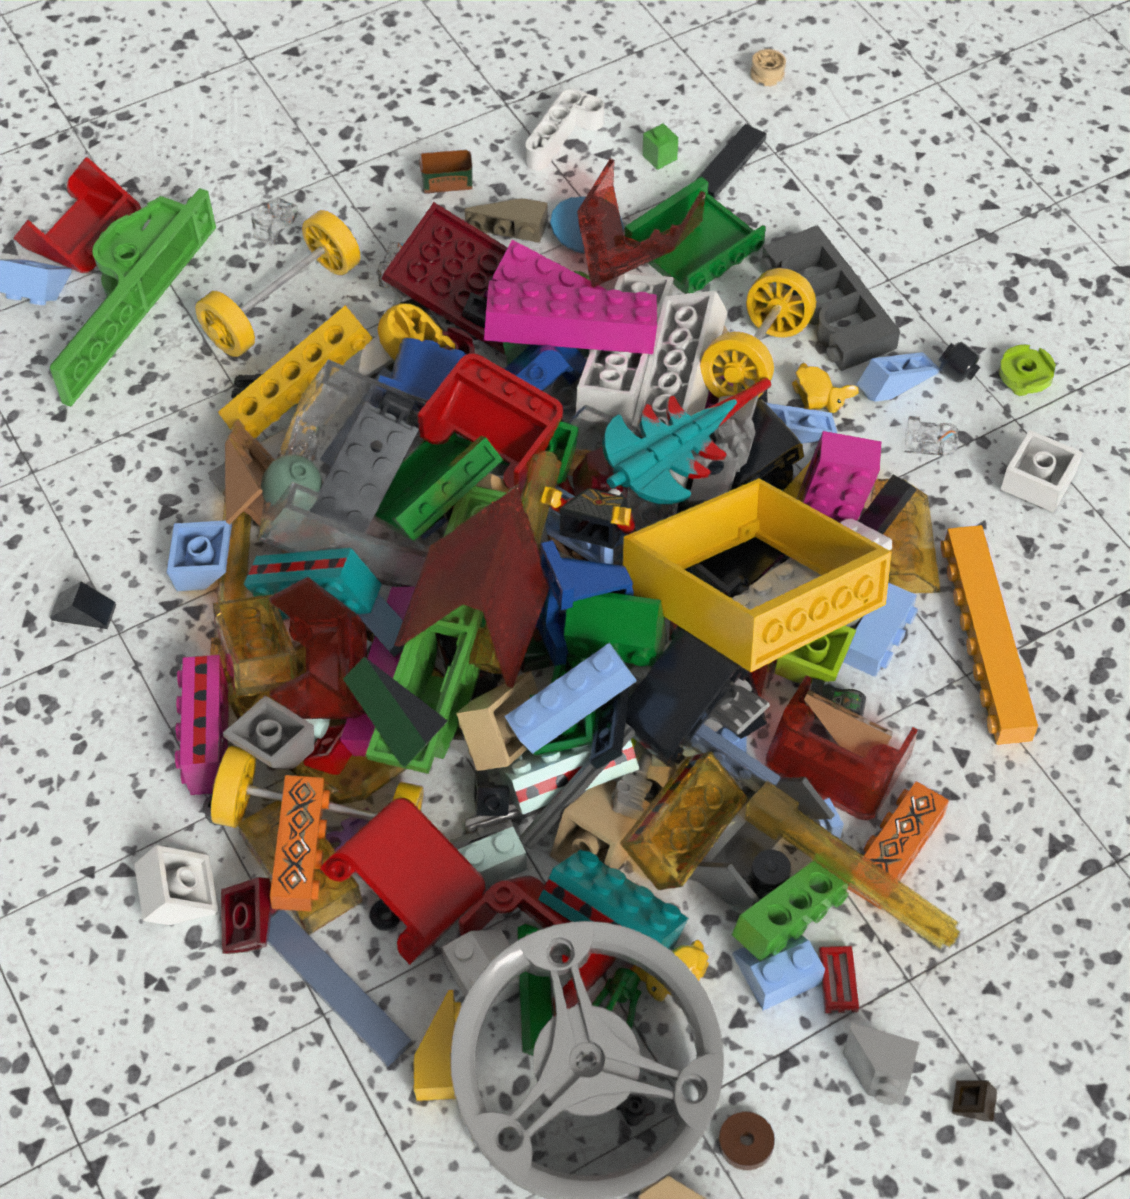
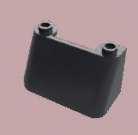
(770, 447)
(738, 566)
(679, 696)

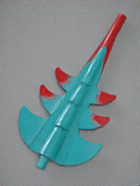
(647, 461)

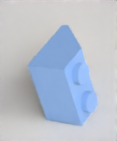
(32, 280)
(198, 554)
(782, 975)

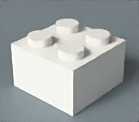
(1041, 470)

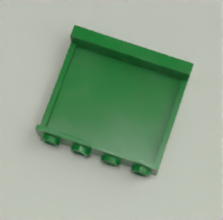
(709, 249)
(433, 481)

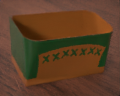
(446, 171)

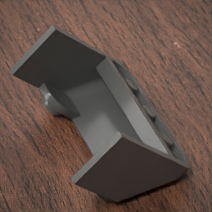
(731, 857)

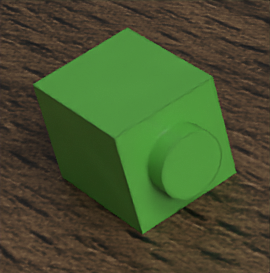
(660, 146)

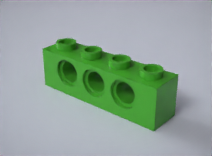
(789, 910)

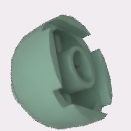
(284, 471)

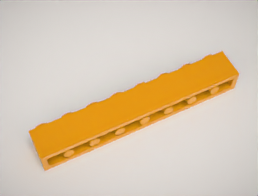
(989, 636)

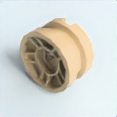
(768, 67)

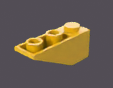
(433, 1055)

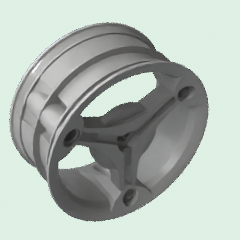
(588, 1032)

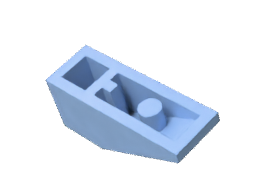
(895, 374)
(805, 423)

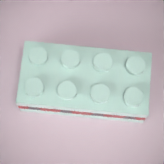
(539, 778)

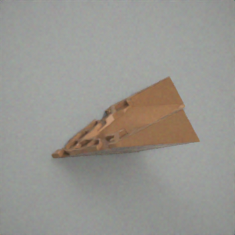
(244, 468)

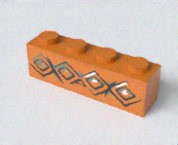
(905, 831)
(298, 843)

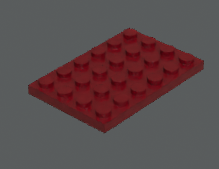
(444, 265)

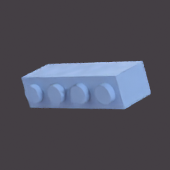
(570, 698)

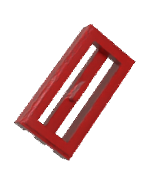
(840, 1005)

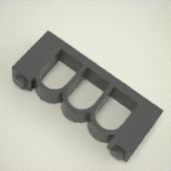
(848, 345)

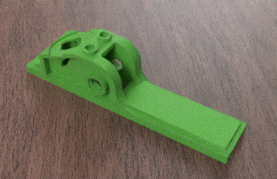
(126, 258)
(419, 655)

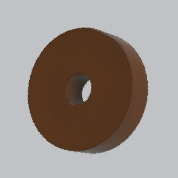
(746, 1156)

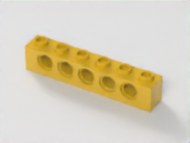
(288, 378)

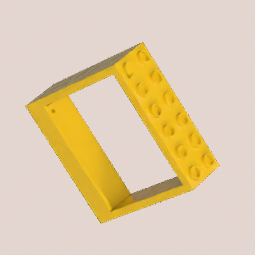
(850, 566)

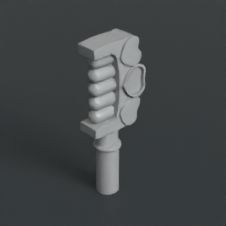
(632, 790)

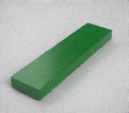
(534, 1001)

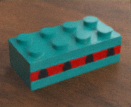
(334, 570)
(594, 892)

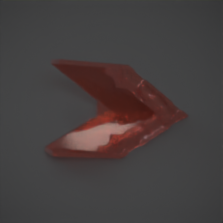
(602, 234)
(489, 567)

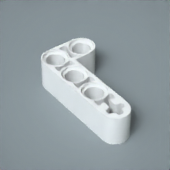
(569, 110)

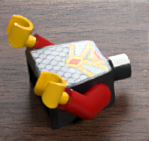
(592, 515)

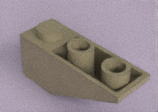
(511, 218)

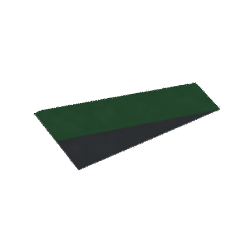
(396, 712)

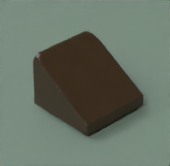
(975, 1100)

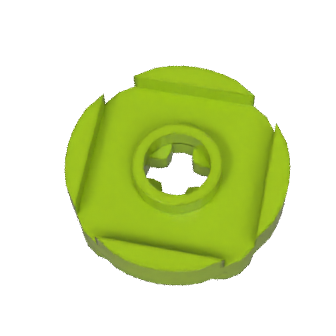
(1022, 381)

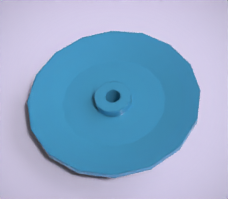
(566, 225)

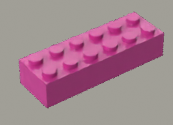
(571, 317)

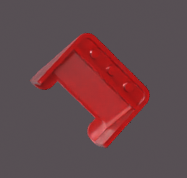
(75, 233)
(492, 403)
(412, 872)

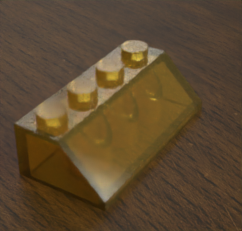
(913, 547)

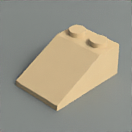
(486, 729)

